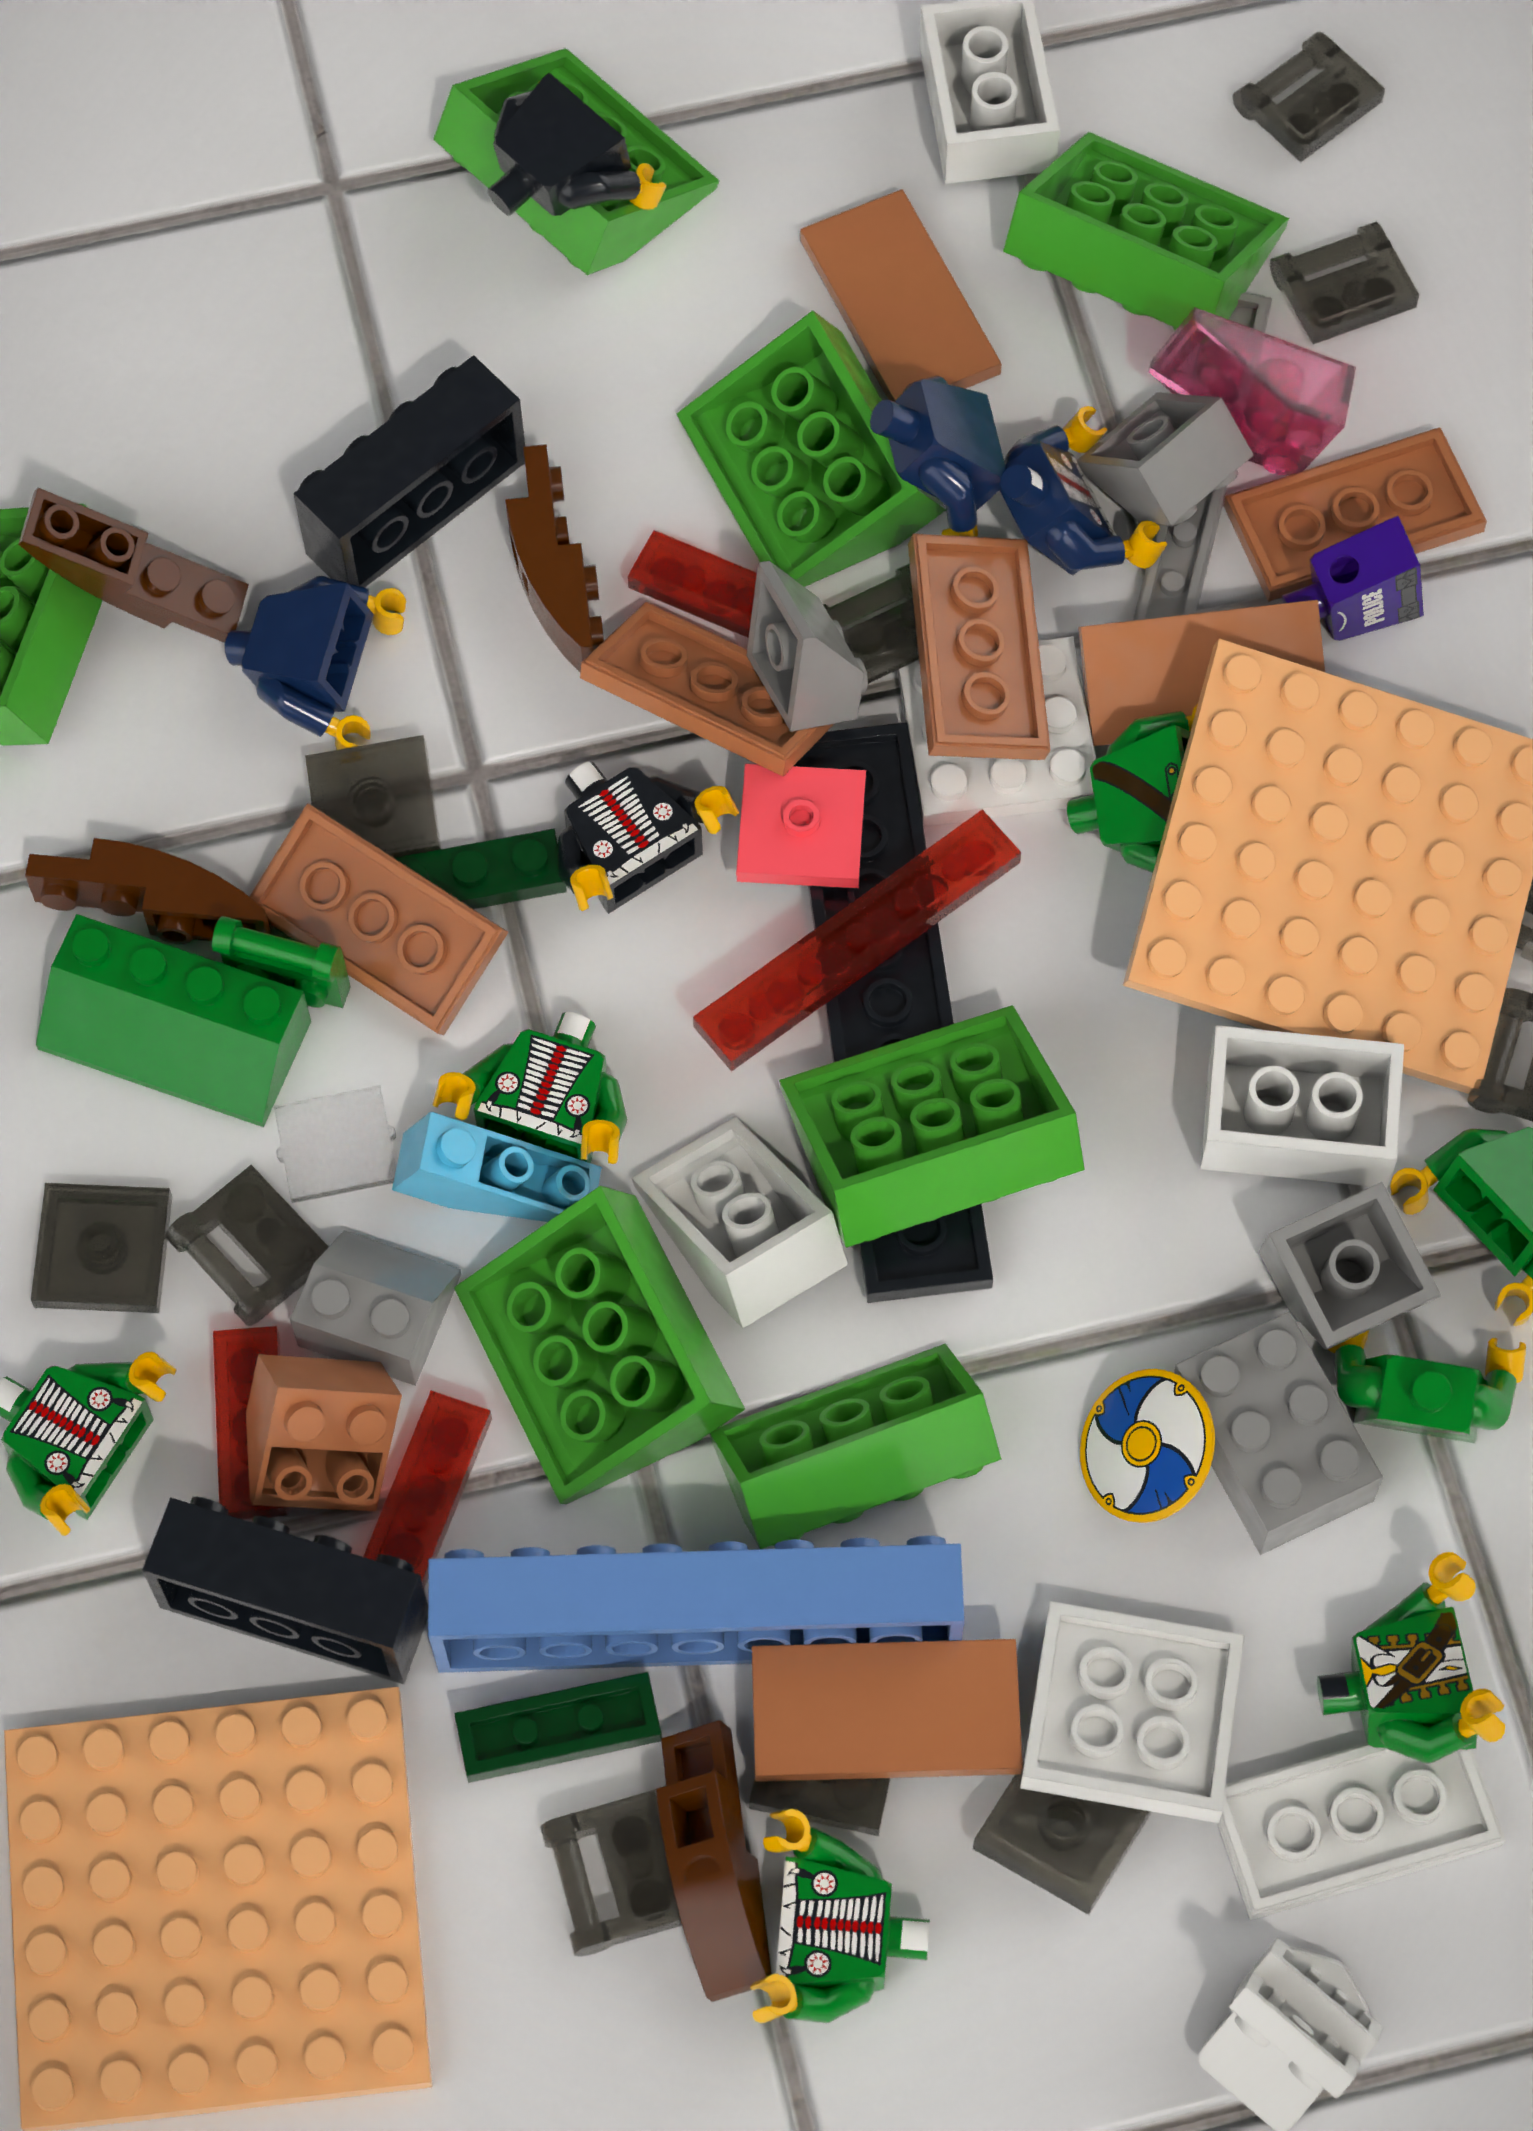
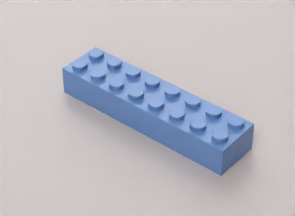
(686, 1604)

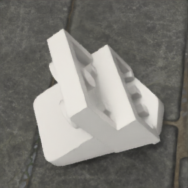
(1291, 2034)

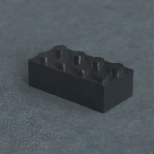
(411, 474)
(287, 1588)

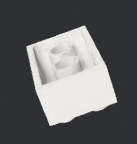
(742, 1221)

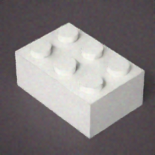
(988, 88)
(1302, 1106)

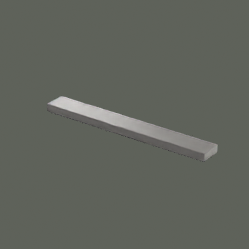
(1178, 576)

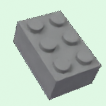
(1280, 1434)

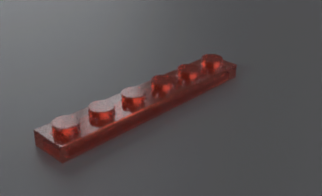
(856, 940)

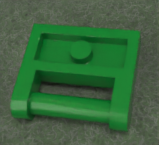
(309, 968)

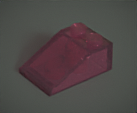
(1276, 391)

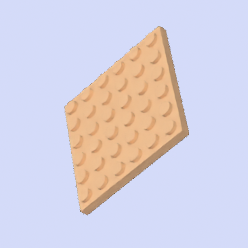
(1341, 866)
(214, 1910)

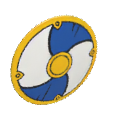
(1147, 1445)

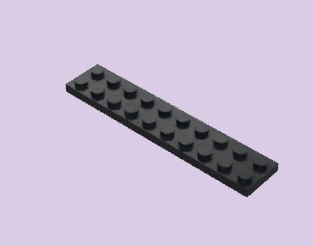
(894, 1003)

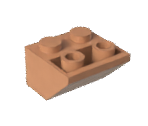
(319, 1432)

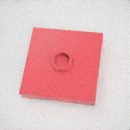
(801, 826)

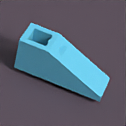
(488, 1171)

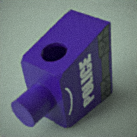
(1365, 582)

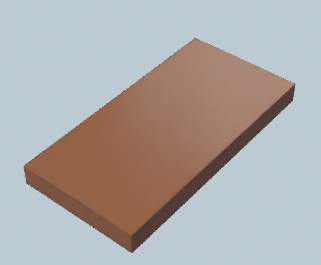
(899, 296)
(1313, 509)
(978, 647)
(1163, 661)
(697, 686)
(391, 922)
(886, 1710)

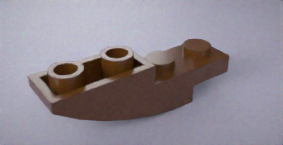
(550, 566)
(128, 572)
(126, 878)
(709, 1862)

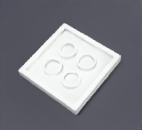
(962, 786)
(1133, 1712)

